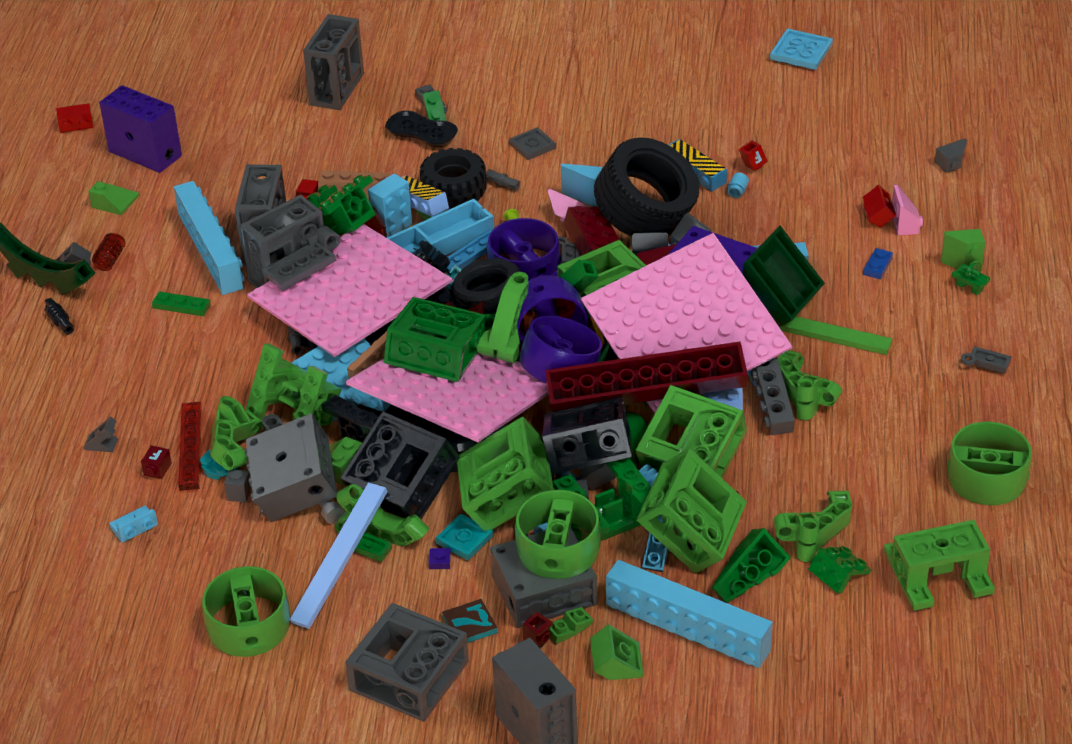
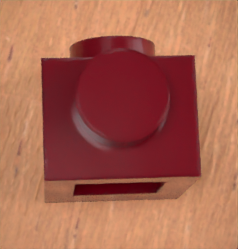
(541, 632)

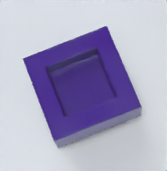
(439, 558)

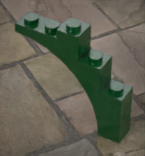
(42, 269)

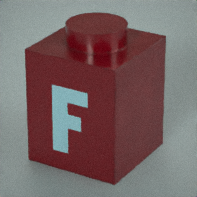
(156, 462)

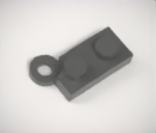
(568, 250)
(987, 359)

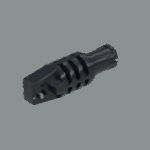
(58, 316)

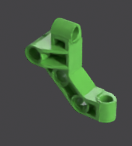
(503, 337)
(805, 389)
(230, 426)
(383, 524)
(814, 529)

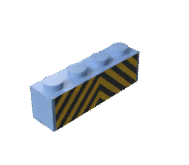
(426, 198)

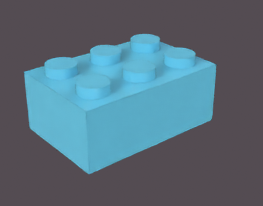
(392, 203)

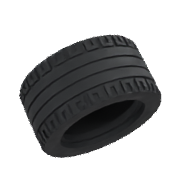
(662, 169)

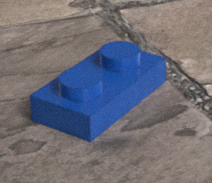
(878, 263)

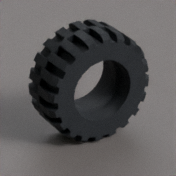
(455, 173)

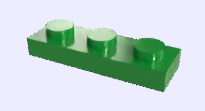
(181, 303)

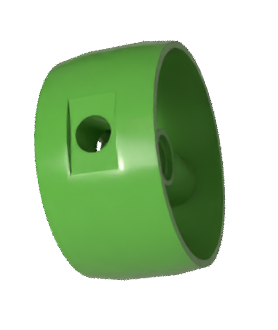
(982, 453)
(559, 510)
(242, 587)

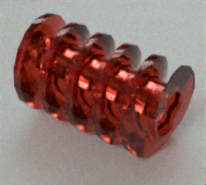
(108, 251)

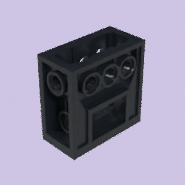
(587, 435)
(398, 460)

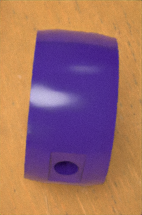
(517, 240)
(540, 295)
(557, 343)

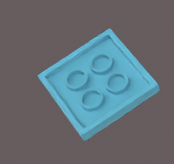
(801, 49)

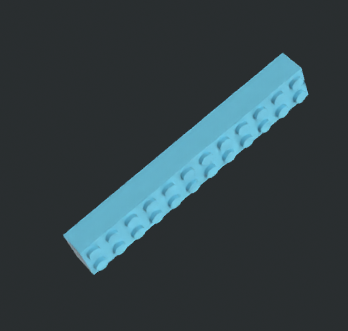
(448, 229)

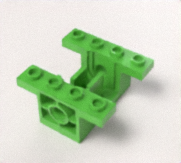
(284, 382)
(940, 548)

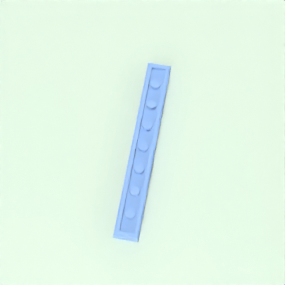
(338, 555)

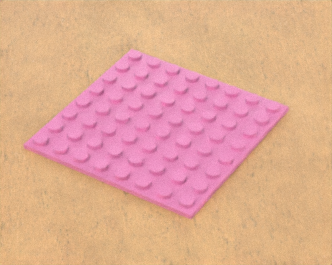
(354, 293)
(686, 303)
(474, 406)

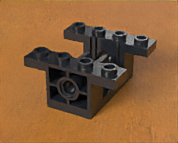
(357, 422)

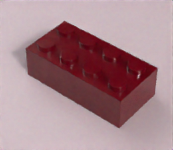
(588, 229)

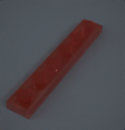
(190, 446)

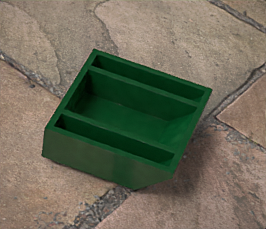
(781, 277)

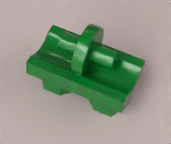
(970, 276)

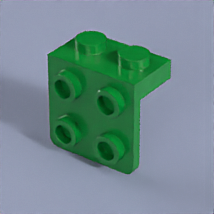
(837, 566)

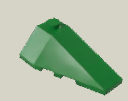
(750, 564)

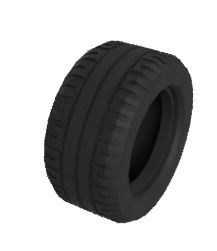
(482, 282)

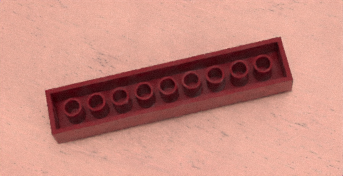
(648, 376)

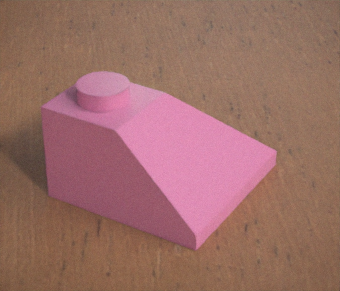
(561, 203)
(907, 217)

